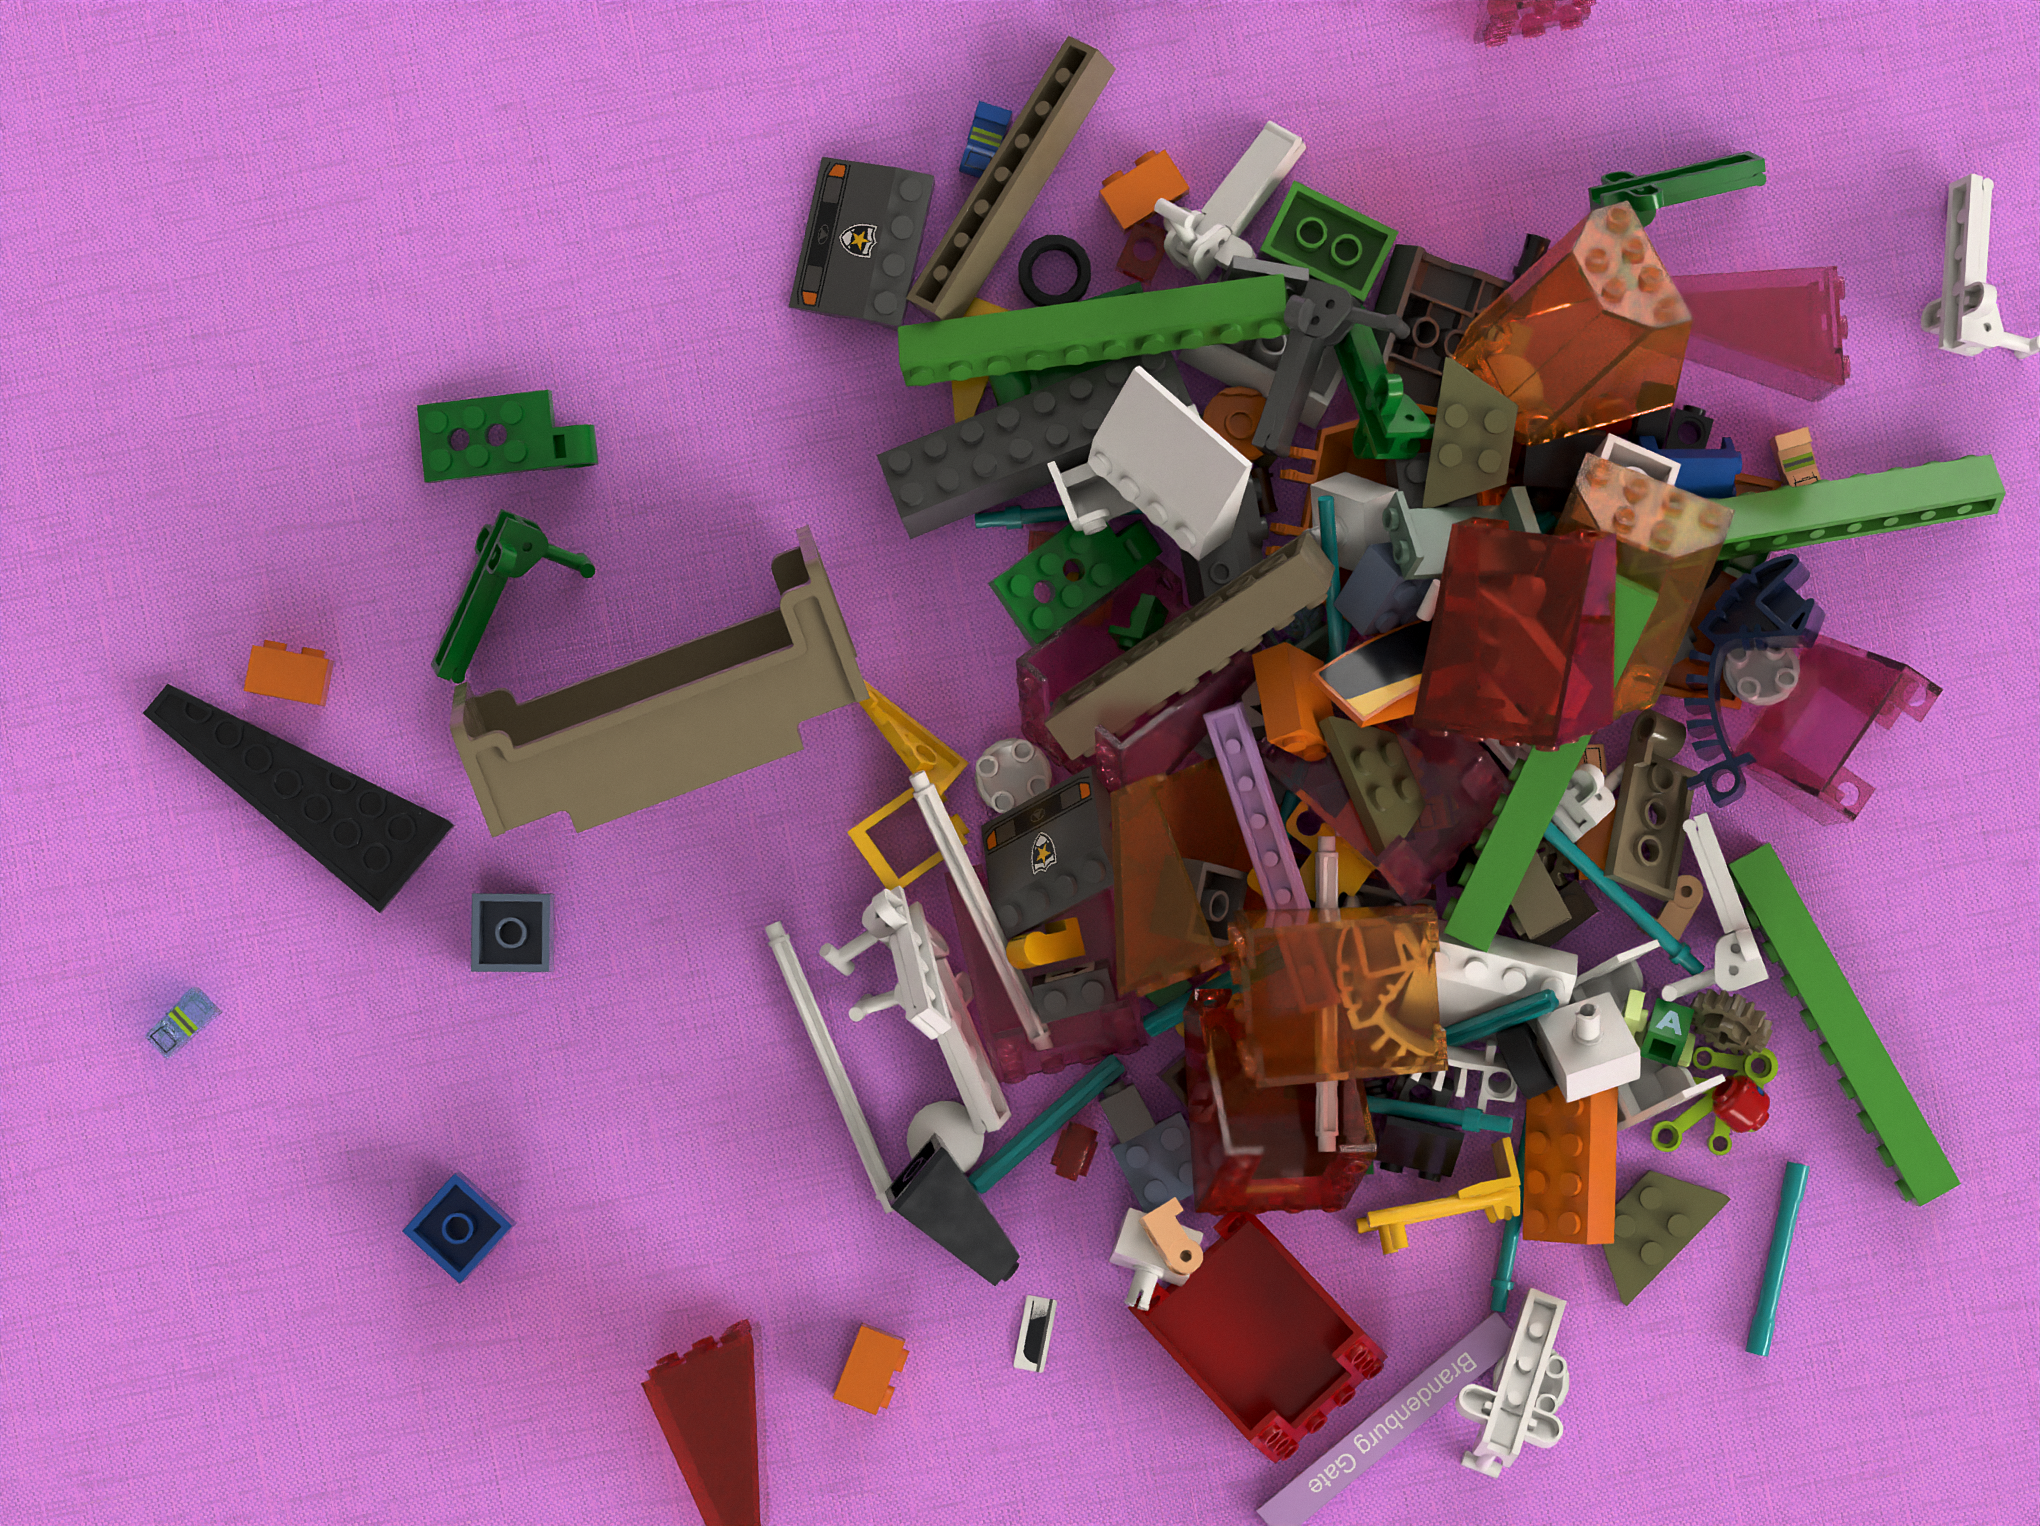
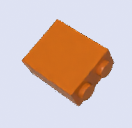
(1291, 701)

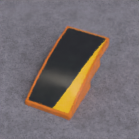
(1379, 676)

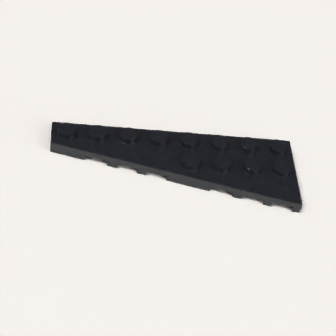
(340, 819)

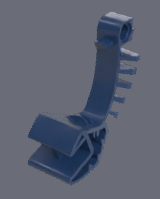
(1758, 613)

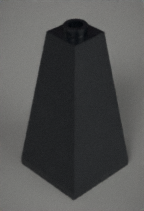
(948, 1208)

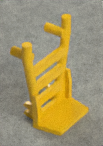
(1497, 1197)

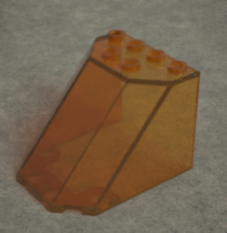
(1584, 332)
(1663, 543)

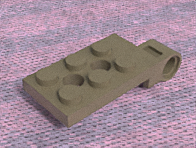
(1655, 782)

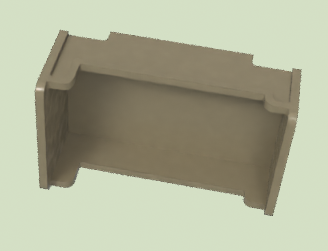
(667, 716)

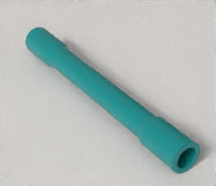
(1764, 1319)

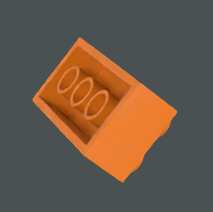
(1570, 1168)

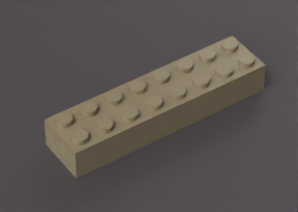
(1192, 645)

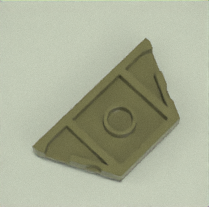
(1469, 437)
(1375, 778)
(1653, 1226)

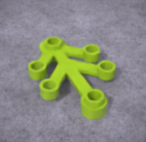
(1704, 1105)

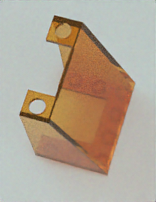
(1157, 913)
(1336, 993)

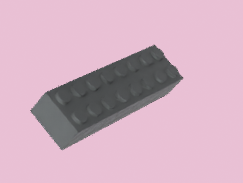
(1010, 445)

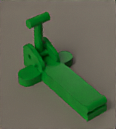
(1678, 184)
(1388, 418)
(503, 552)

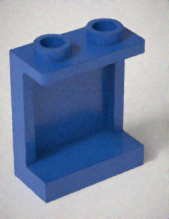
(1703, 471)

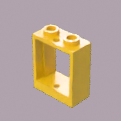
(875, 857)

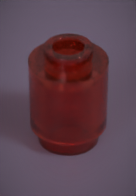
(1074, 1151)

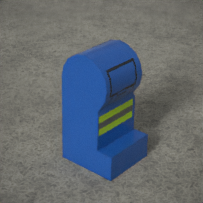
(984, 138)

